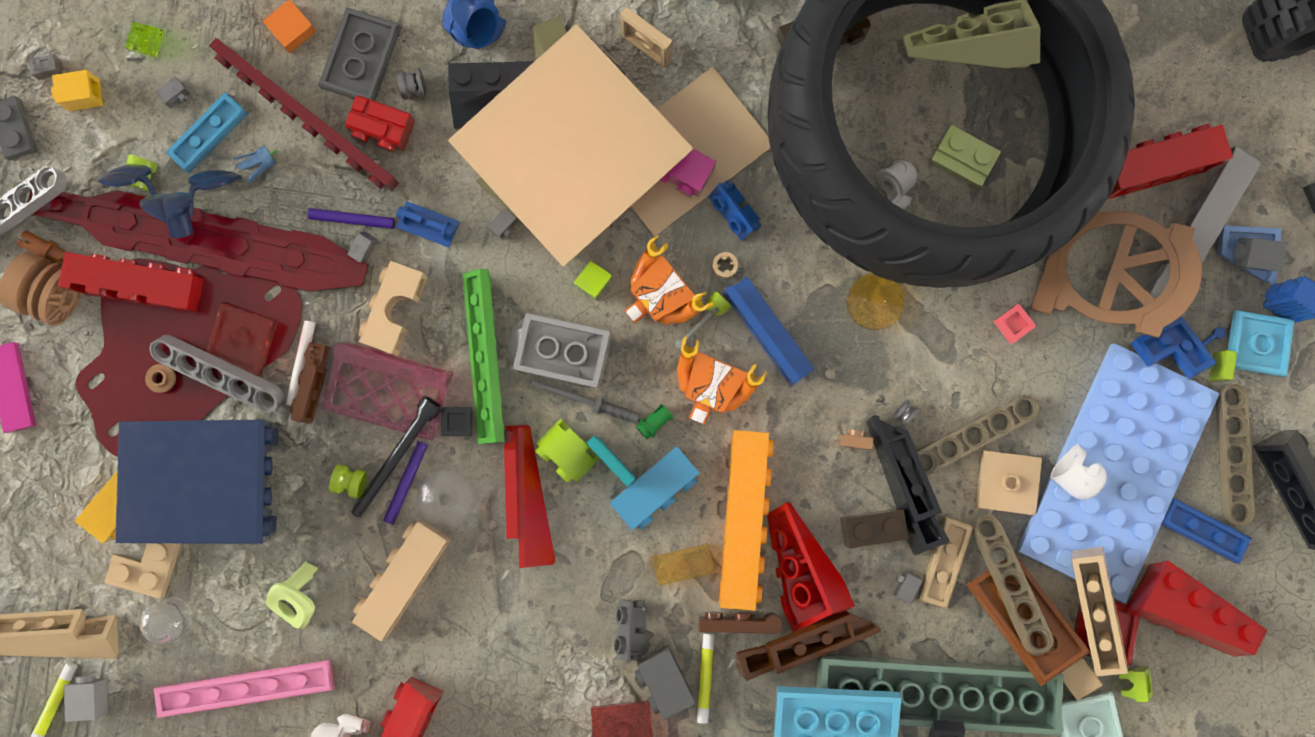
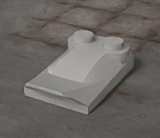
(559, 350)

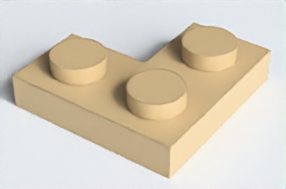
(147, 575)

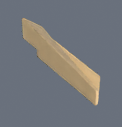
(59, 635)

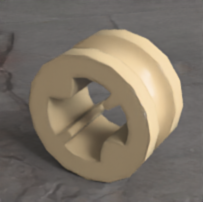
(722, 257)

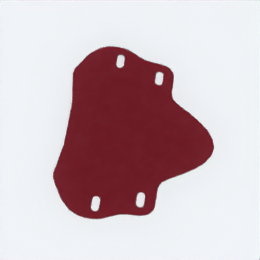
(133, 327)

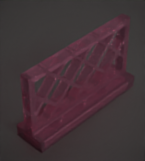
(384, 364)

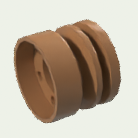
(33, 290)

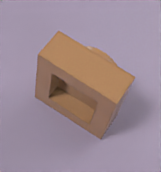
(856, 439)

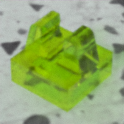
(144, 39)

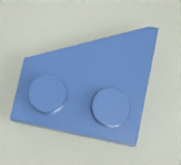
(1229, 238)

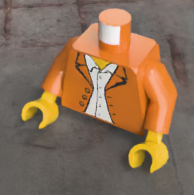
(661, 290)
(713, 383)

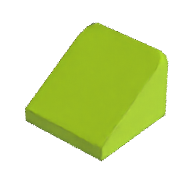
(593, 280)

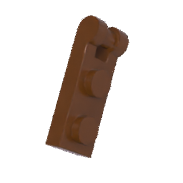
(740, 623)

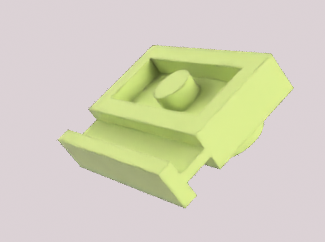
(965, 156)

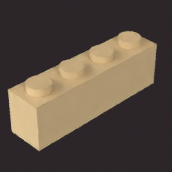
(401, 579)
(1099, 611)

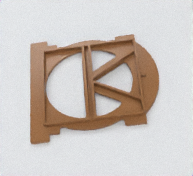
(1156, 313)

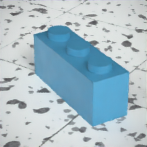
(655, 489)

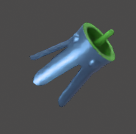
(262, 156)

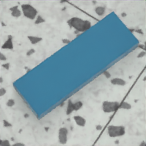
(207, 132)

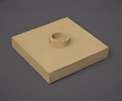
(646, 37)
(1008, 482)

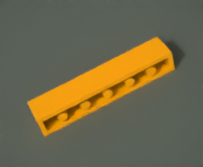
(744, 520)

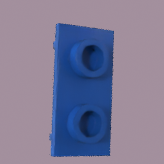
(726, 201)
(427, 224)

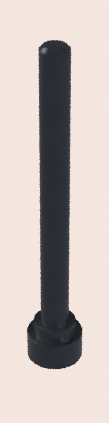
(427, 410)

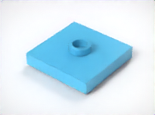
(1261, 343)

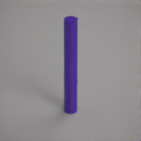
(351, 218)
(405, 482)

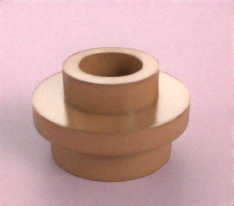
(168, 381)

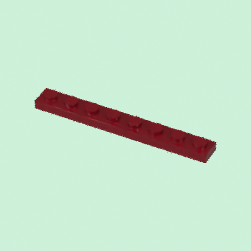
(294, 109)

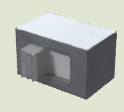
(45, 66)
(173, 92)
(503, 223)
(362, 246)
(907, 587)

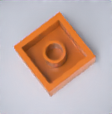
(289, 26)

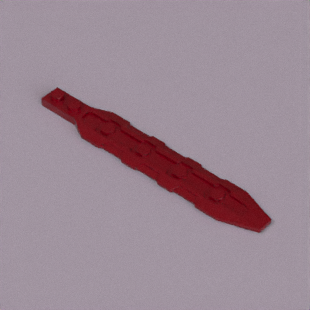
(218, 242)

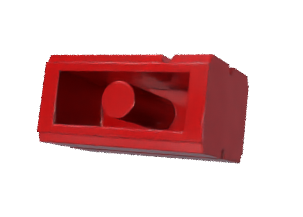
(379, 123)

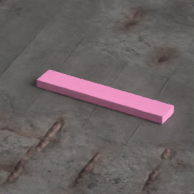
(244, 688)

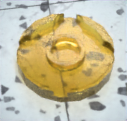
(875, 302)

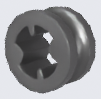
(905, 413)

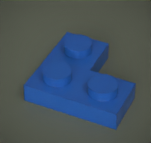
(1180, 343)

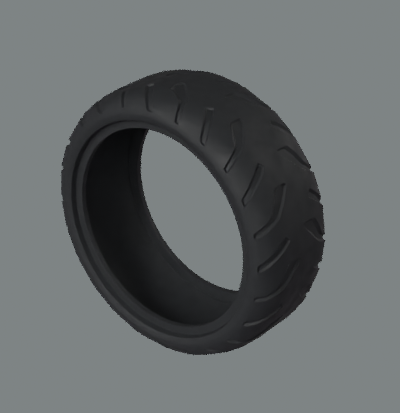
(1090, 131)

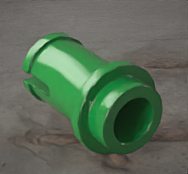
(654, 422)

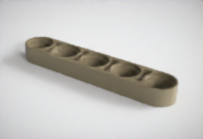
(984, 425)
(1244, 467)
(1012, 599)

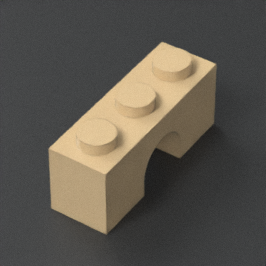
(397, 285)

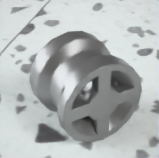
(408, 84)

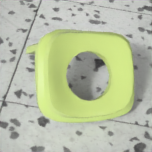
(289, 591)

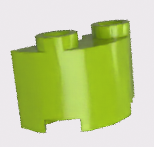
(566, 451)

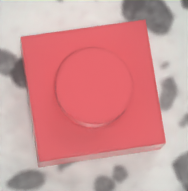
(1014, 323)

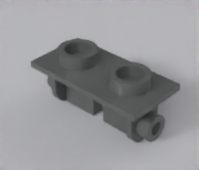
(630, 616)

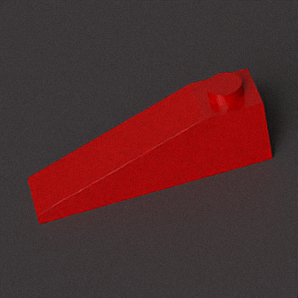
(808, 577)

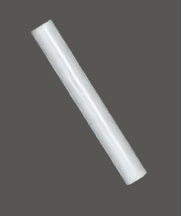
(306, 337)

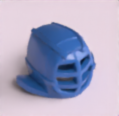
(473, 22)

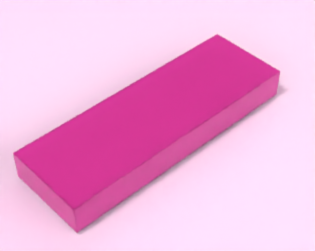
(15, 399)

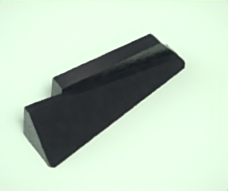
(908, 485)

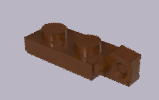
(310, 384)

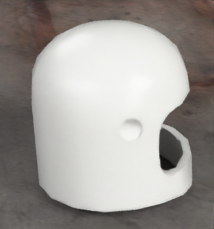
(1076, 479)

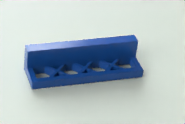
(768, 331)

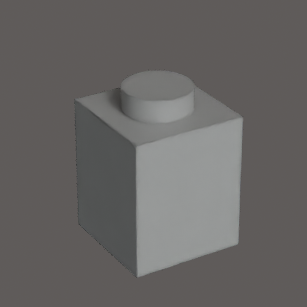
(86, 698)

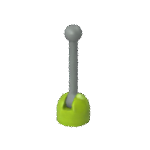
(719, 307)

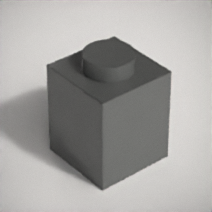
(1259, 254)

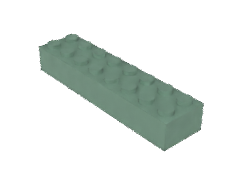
(972, 693)

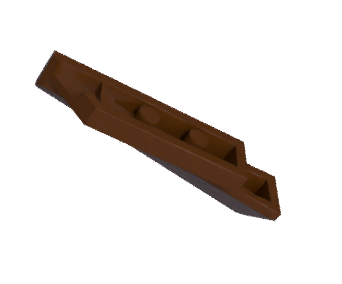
(804, 645)

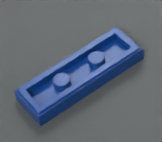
(1206, 531)

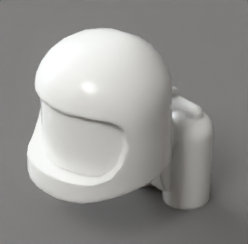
(898, 181)
(348, 726)

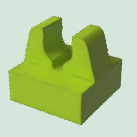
(1142, 687)

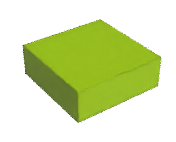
(1224, 367)

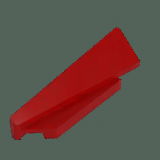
(525, 501)

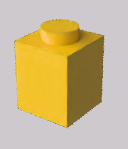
(77, 90)

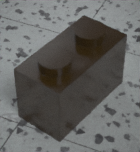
(874, 528)

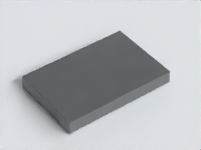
(359, 55)

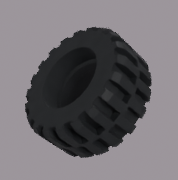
(1280, 28)

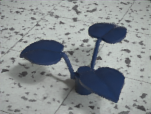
(169, 207)

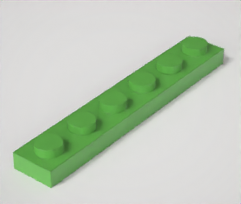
(483, 356)

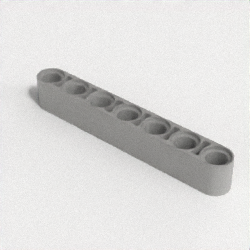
(1211, 210)

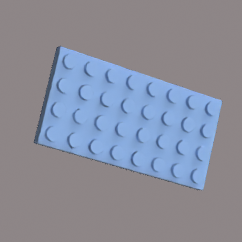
(1143, 433)

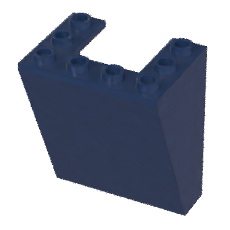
(195, 482)

